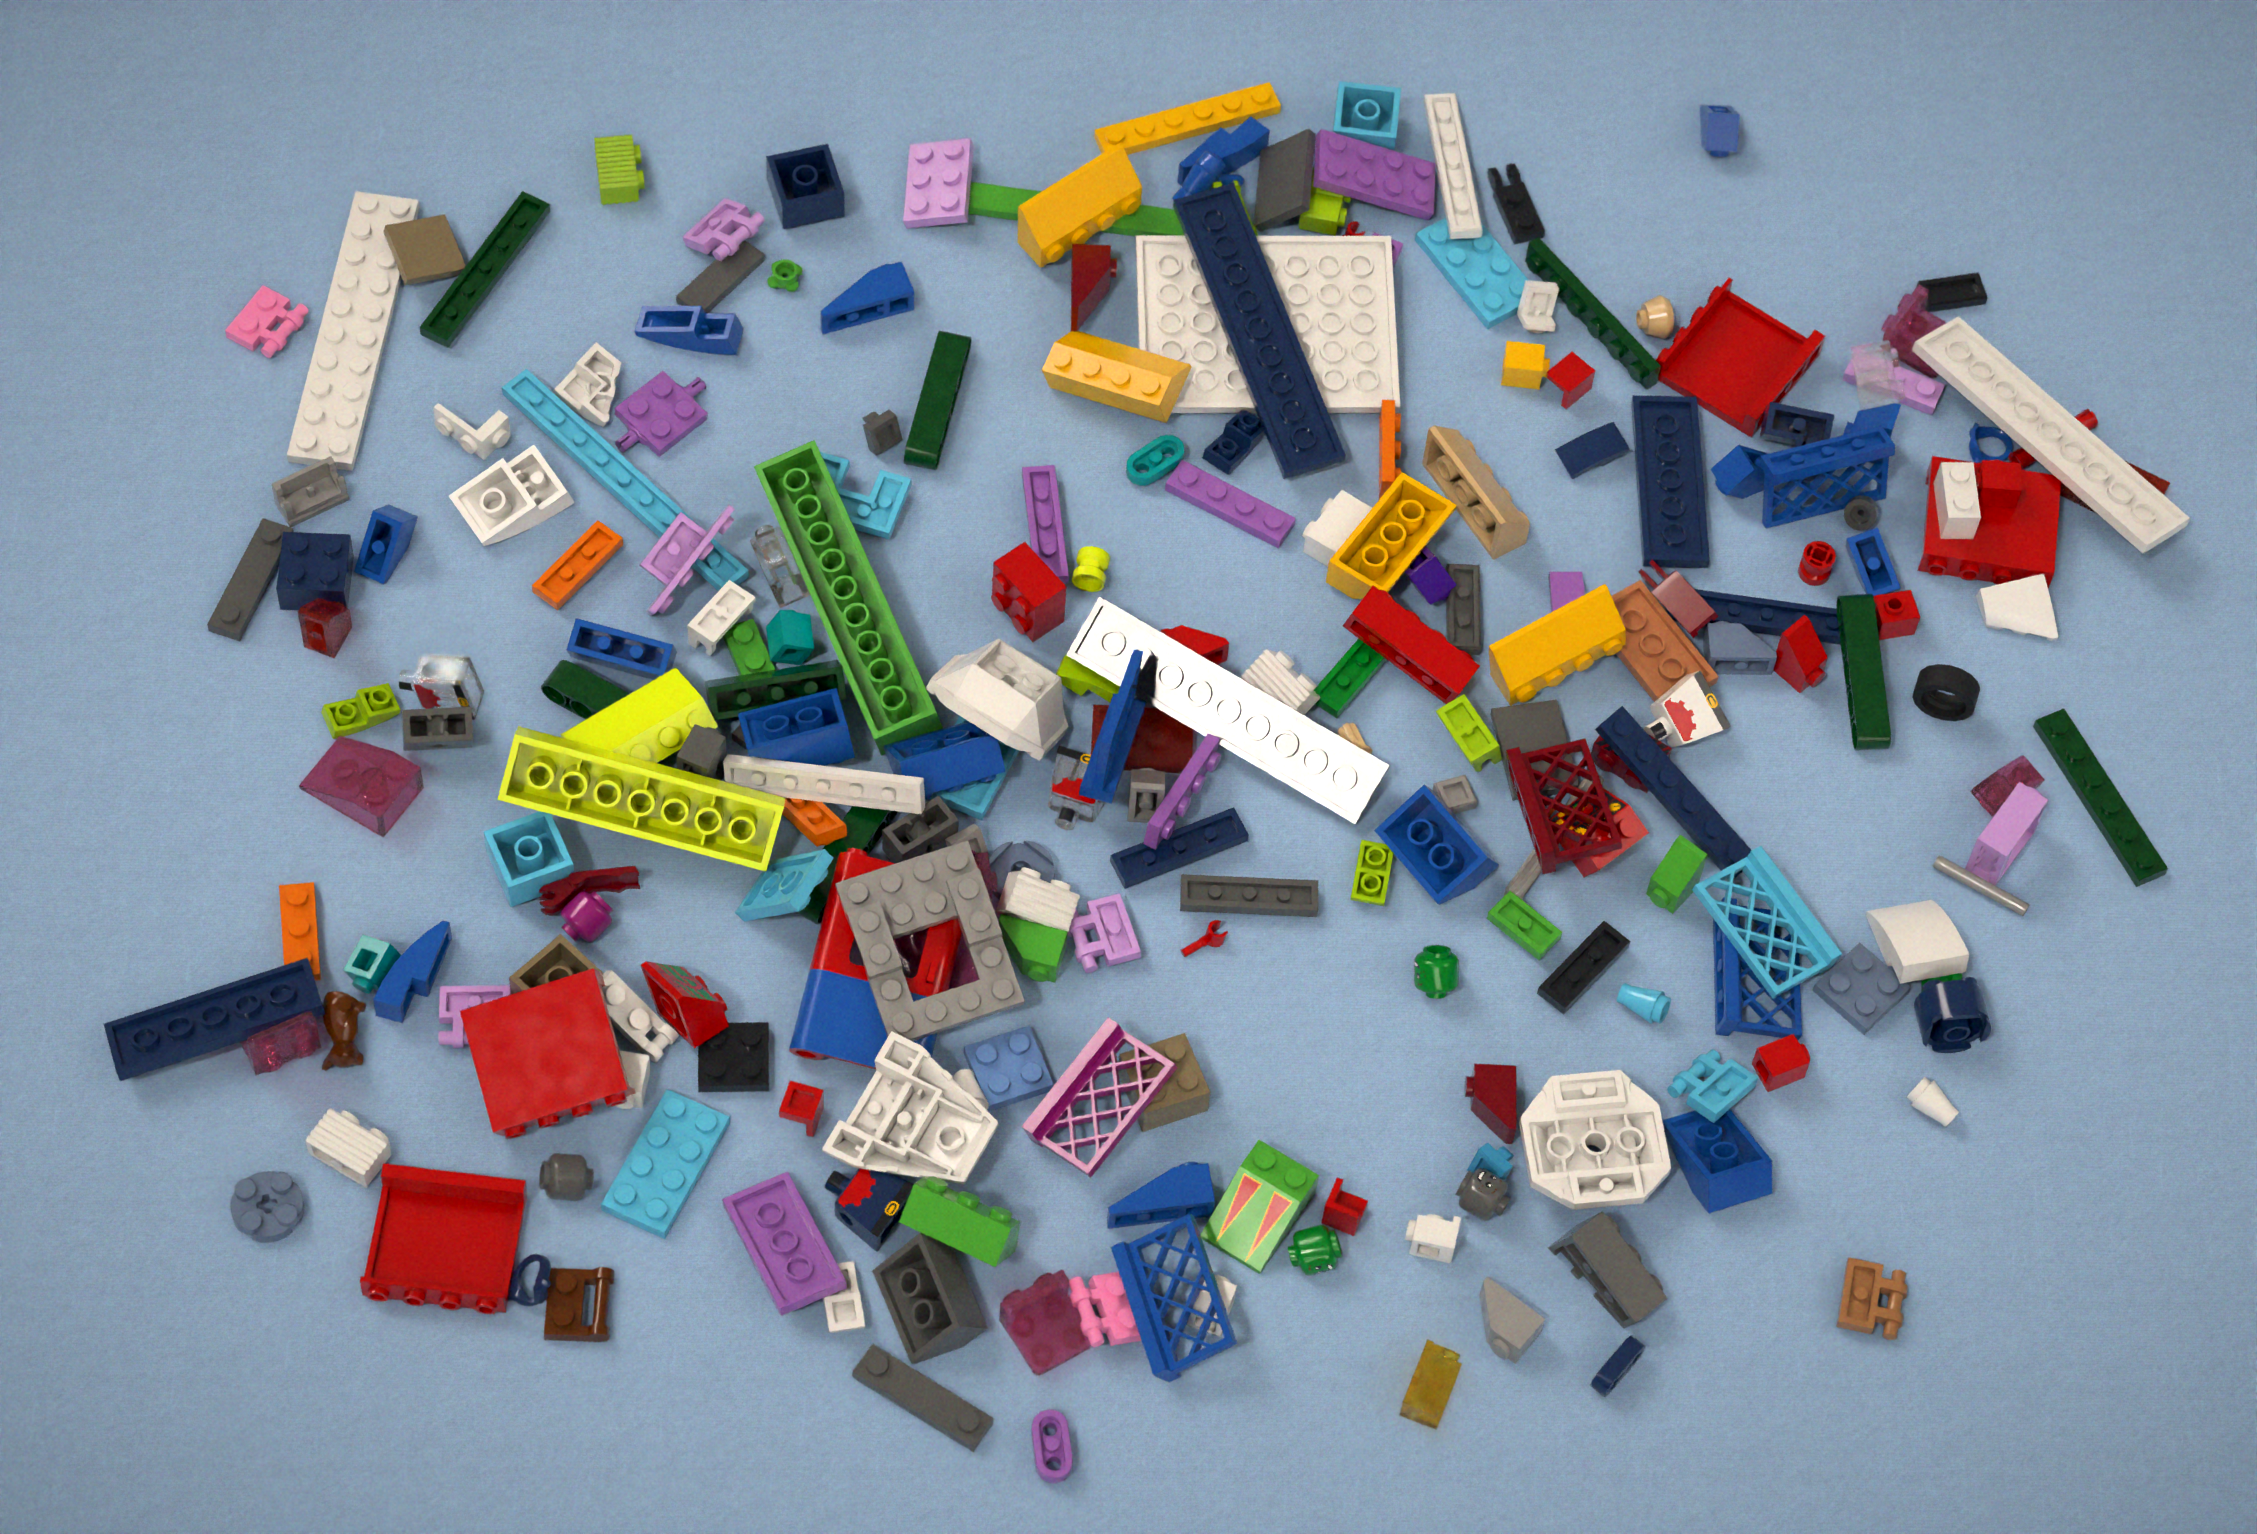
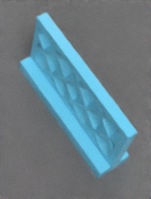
(1791, 912)

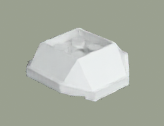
(1004, 696)
(1600, 1112)

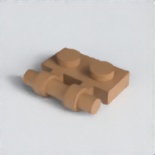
(1860, 1297)

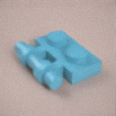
(1721, 1089)

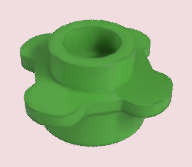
(785, 268)

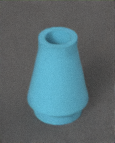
(1645, 1002)

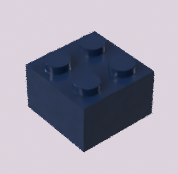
(805, 186)
(314, 568)

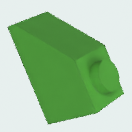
(1676, 875)
(1034, 947)

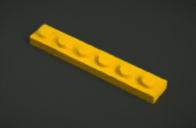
(1189, 120)

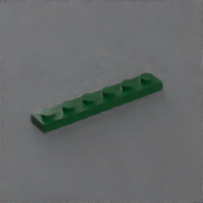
(484, 269)
(1593, 314)
(2100, 797)

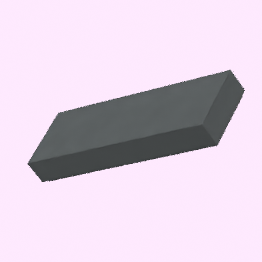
(721, 278)
(1464, 608)

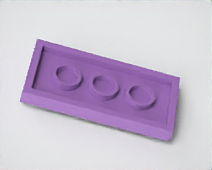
(1374, 174)
(784, 1243)

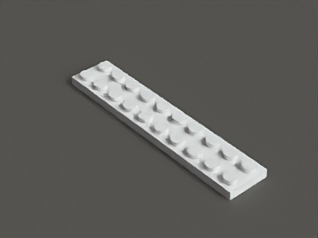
(351, 335)
(2051, 434)

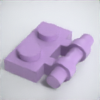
(714, 229)
(1112, 930)
(457, 998)

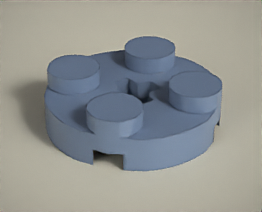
(1019, 855)
(261, 1187)

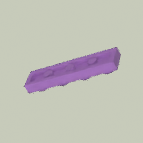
(1230, 504)
(1045, 518)
(1178, 798)

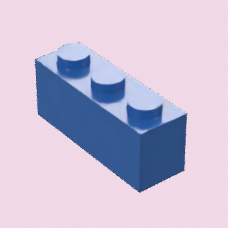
(620, 650)

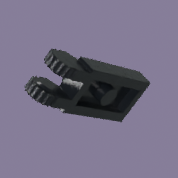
(1515, 206)

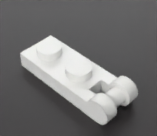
(635, 1018)

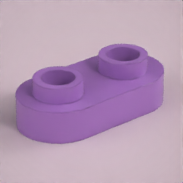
(1051, 1448)

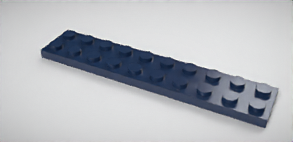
(1259, 331)

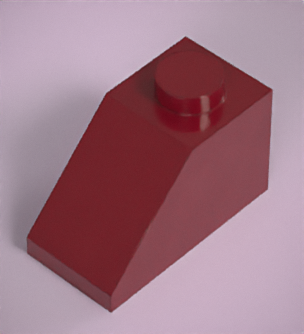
(1494, 1098)

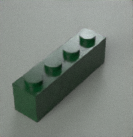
(751, 691)

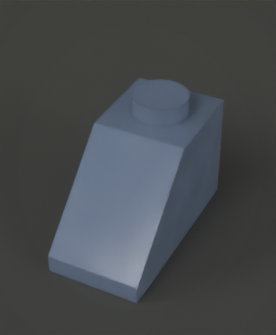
(1736, 650)

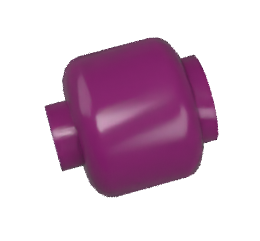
(586, 916)

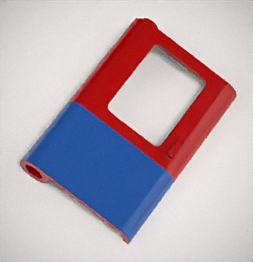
(837, 1004)

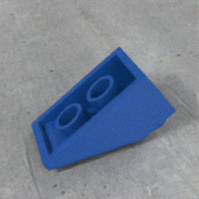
(799, 730)
(1719, 1159)

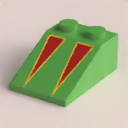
(1260, 1206)

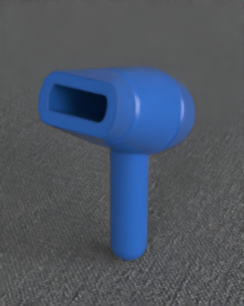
(1204, 173)

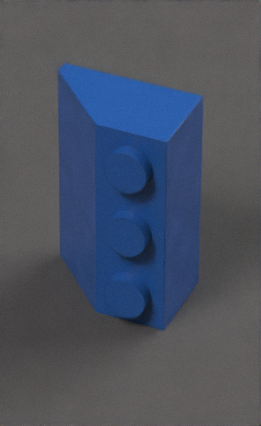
(947, 757)
(1436, 846)

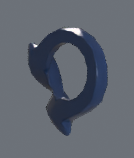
(541, 1285)

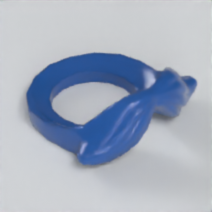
(1980, 432)

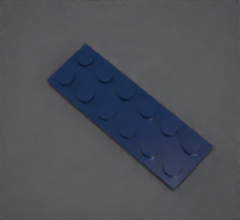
(1670, 481)
(211, 1019)

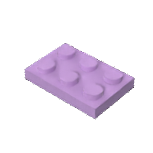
(938, 183)

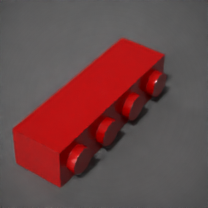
(1411, 645)

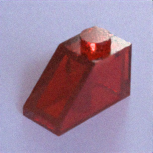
(324, 626)

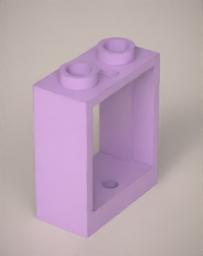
(2007, 833)

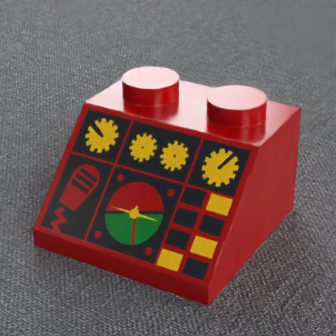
(1627, 824)

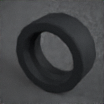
(1947, 679)

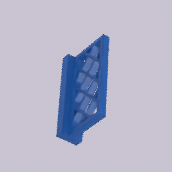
(1824, 459)
(1115, 737)
(1730, 992)
(1151, 1316)

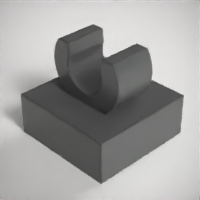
(881, 431)

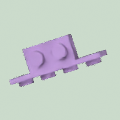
(677, 551)

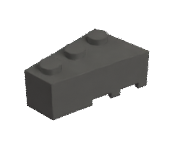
(1611, 1268)

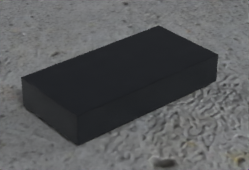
(1954, 292)

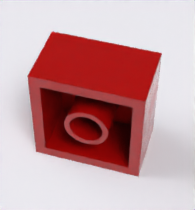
(1028, 592)

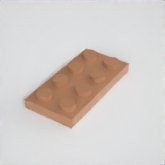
(1655, 645)

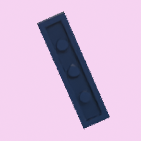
(1182, 848)

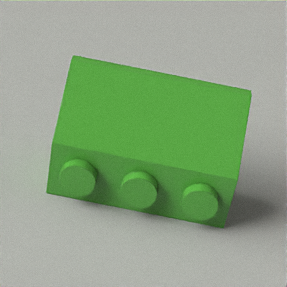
(961, 1221)

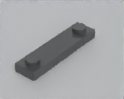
(249, 581)
(1249, 895)
(922, 1397)

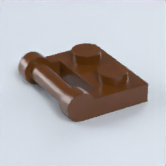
(566, 1304)

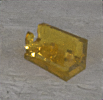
(1431, 1385)

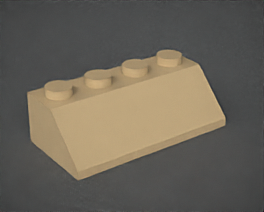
(1474, 490)

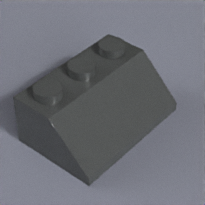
(929, 1298)

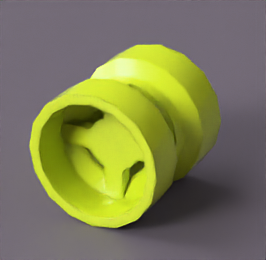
(1090, 571)

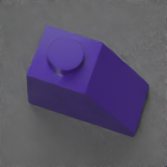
(1429, 577)

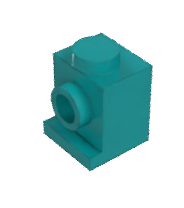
(370, 963)

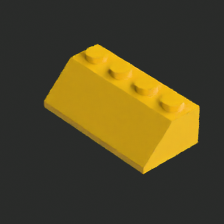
(1078, 206)
(1115, 374)
(1388, 538)
(1557, 646)

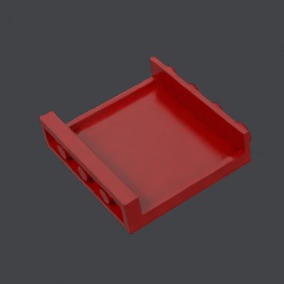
(1736, 359)
(2007, 541)
(546, 1054)
(445, 1239)

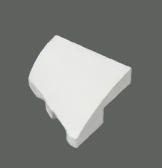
(591, 385)
(2019, 606)

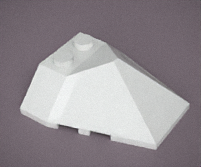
(913, 1119)

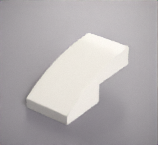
(844, 1307)

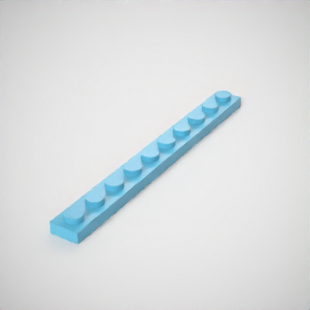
(613, 471)

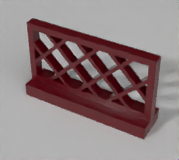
(1537, 817)

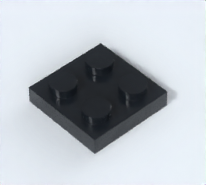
(735, 1059)

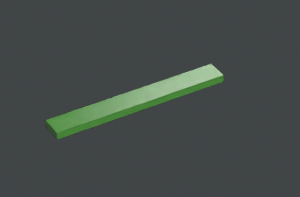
(1004, 202)

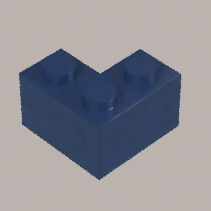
(1795, 426)

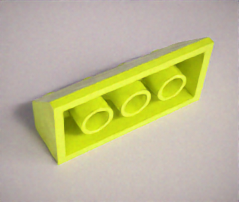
(648, 721)

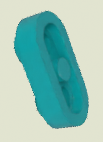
(1151, 460)

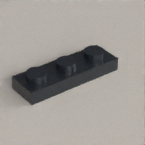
(1583, 967)

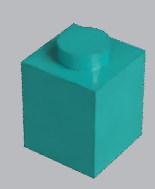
(790, 637)

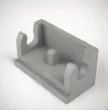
(310, 492)

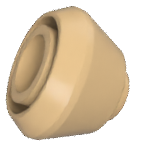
(1656, 317)

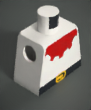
(1686, 712)

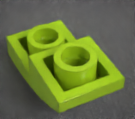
(1081, 678)
(366, 710)
(1372, 873)

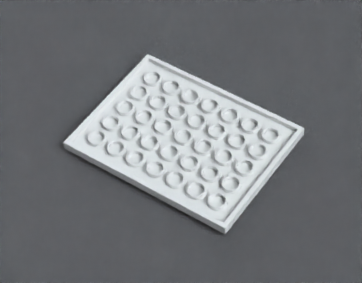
(1335, 298)

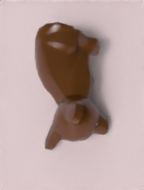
(342, 1026)

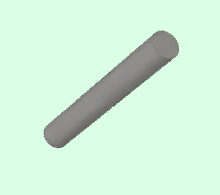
(1981, 885)

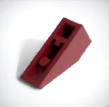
(1089, 279)

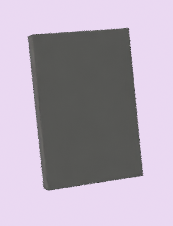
(1284, 180)
(1531, 728)

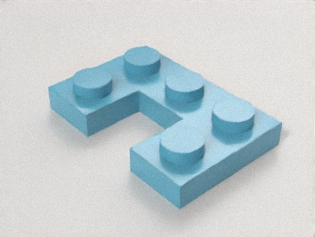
(878, 511)

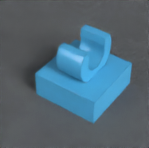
(1492, 1160)

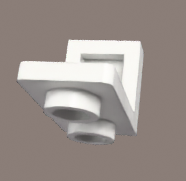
(484, 441)

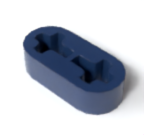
(1617, 1366)

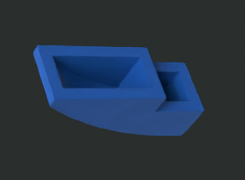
(1234, 148)
(690, 329)
(413, 973)

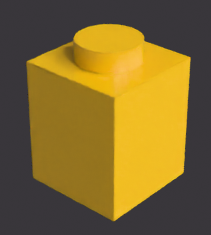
(1524, 365)

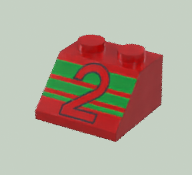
(685, 1002)

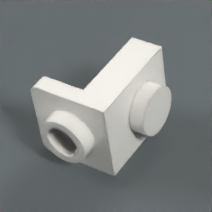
(1537, 306)

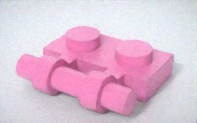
(260, 316)
(1113, 1307)

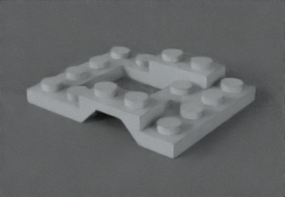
(916, 897)

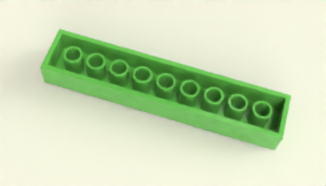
(847, 596)

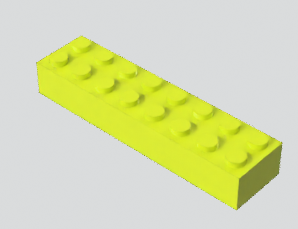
(641, 798)

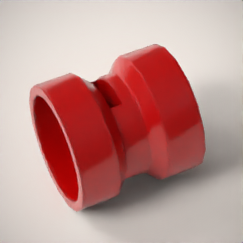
(1816, 563)

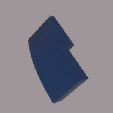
(1235, 443)
(1591, 449)

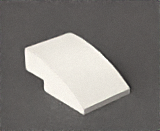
(511, 497)
(1918, 941)

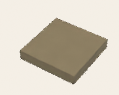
(424, 249)

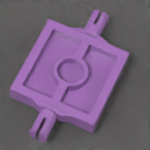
(660, 414)

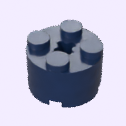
(1951, 1014)

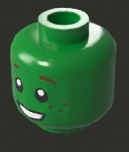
(1436, 971)
(1315, 1250)

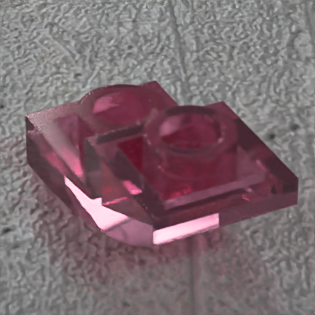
(1998, 786)

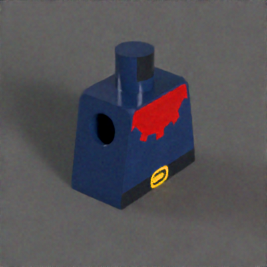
(869, 1203)

